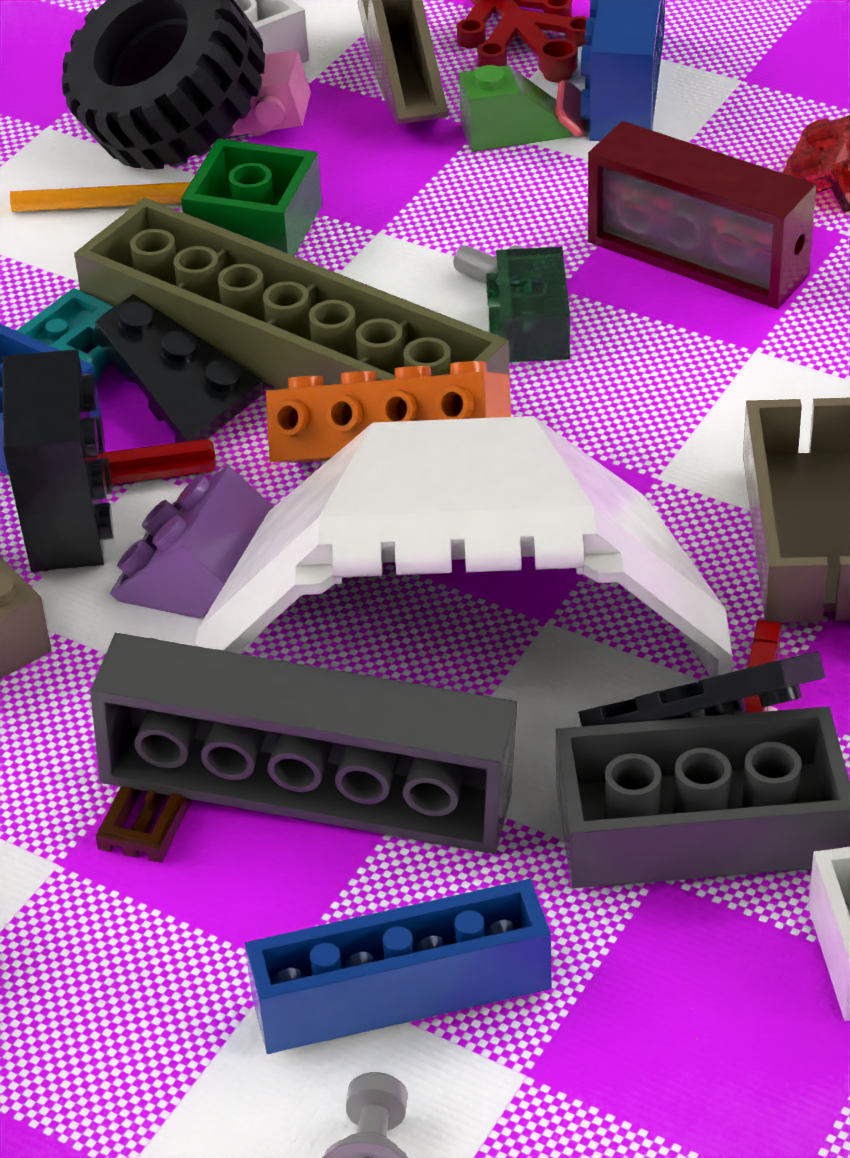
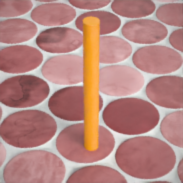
(96, 196)

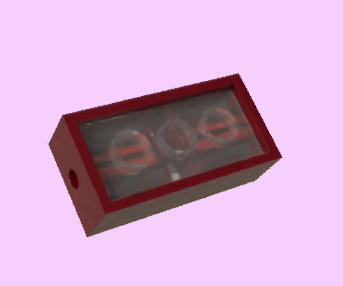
(700, 213)

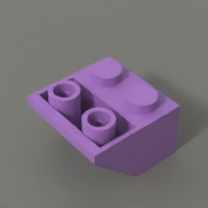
(191, 545)

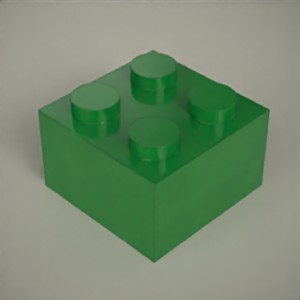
(257, 192)

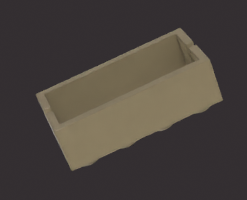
(800, 507)

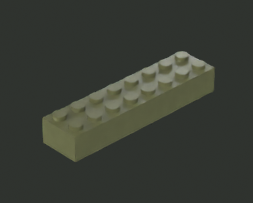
(269, 306)

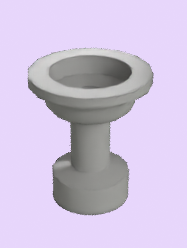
(375, 1105)

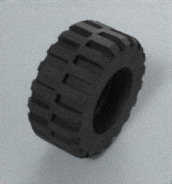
(162, 77)

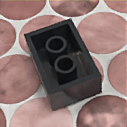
(54, 459)

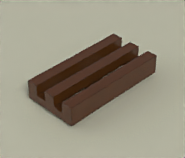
(138, 838)

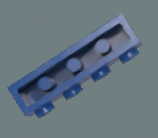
(399, 965)

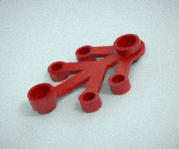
(555, 56)

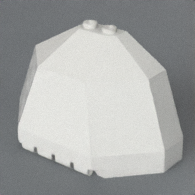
(468, 494)

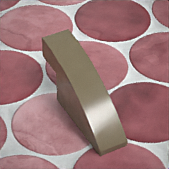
(403, 59)

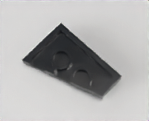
(177, 371)
(718, 695)

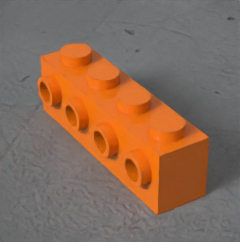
(318, 419)

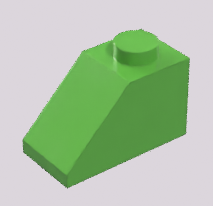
(505, 109)

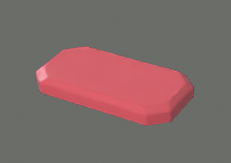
(568, 108)

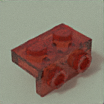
(824, 158)

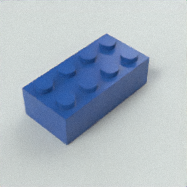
(621, 63)

